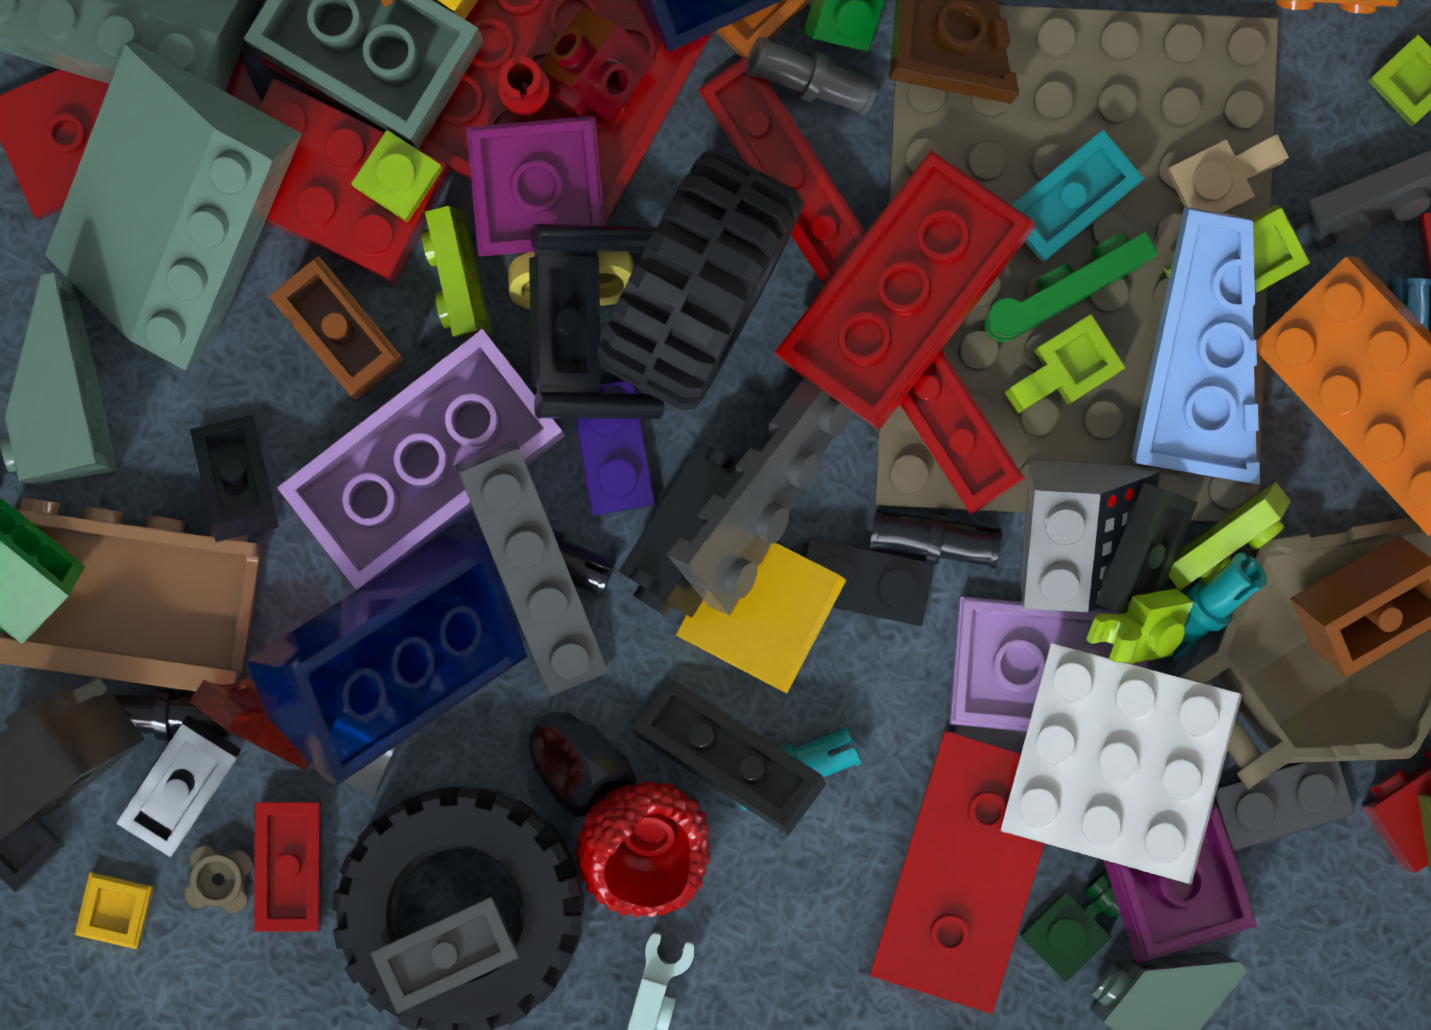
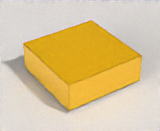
(114, 910)

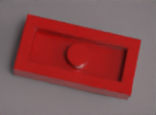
(288, 867)

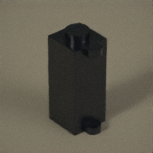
(677, 517)

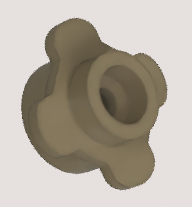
(204, 891)

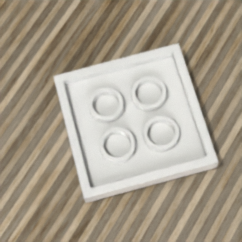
(1121, 763)

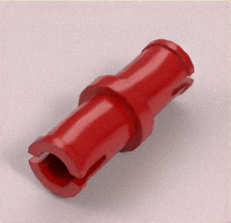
(509, 86)

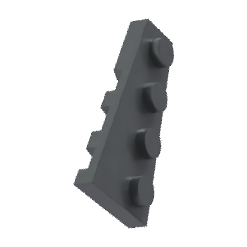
(755, 513)

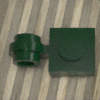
(1067, 933)

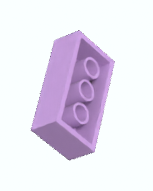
(395, 473)

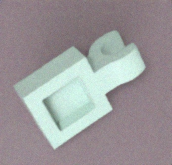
(651, 1007)

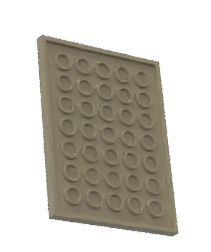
(1161, 95)

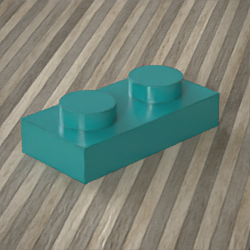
(1077, 194)

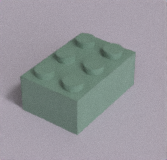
(376, 60)

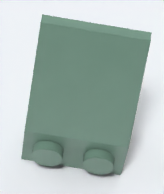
(55, 399)

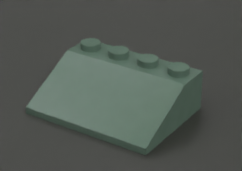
(91, 34)
(169, 204)

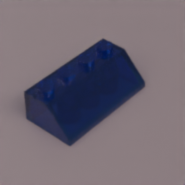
(389, 657)

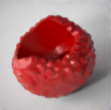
(644, 849)

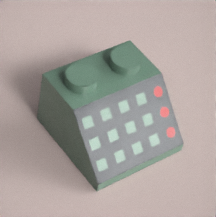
(1166, 991)

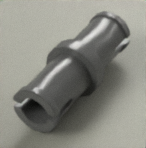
(811, 76)

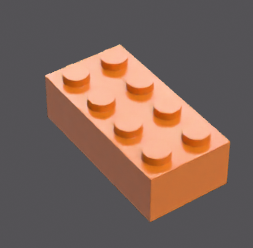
(1365, 375)

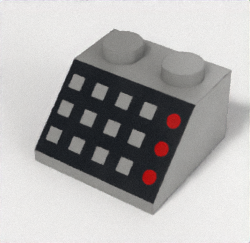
(1074, 529)

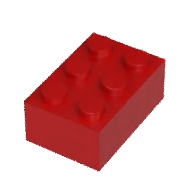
(317, 192)

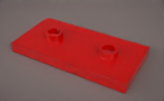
(50, 125)
(905, 289)
(959, 881)

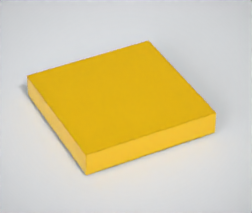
(774, 622)

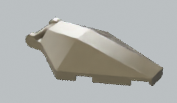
(1295, 696)

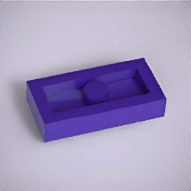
(615, 460)

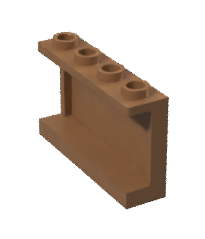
(146, 605)

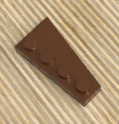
(953, 48)

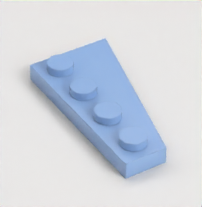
(1201, 375)

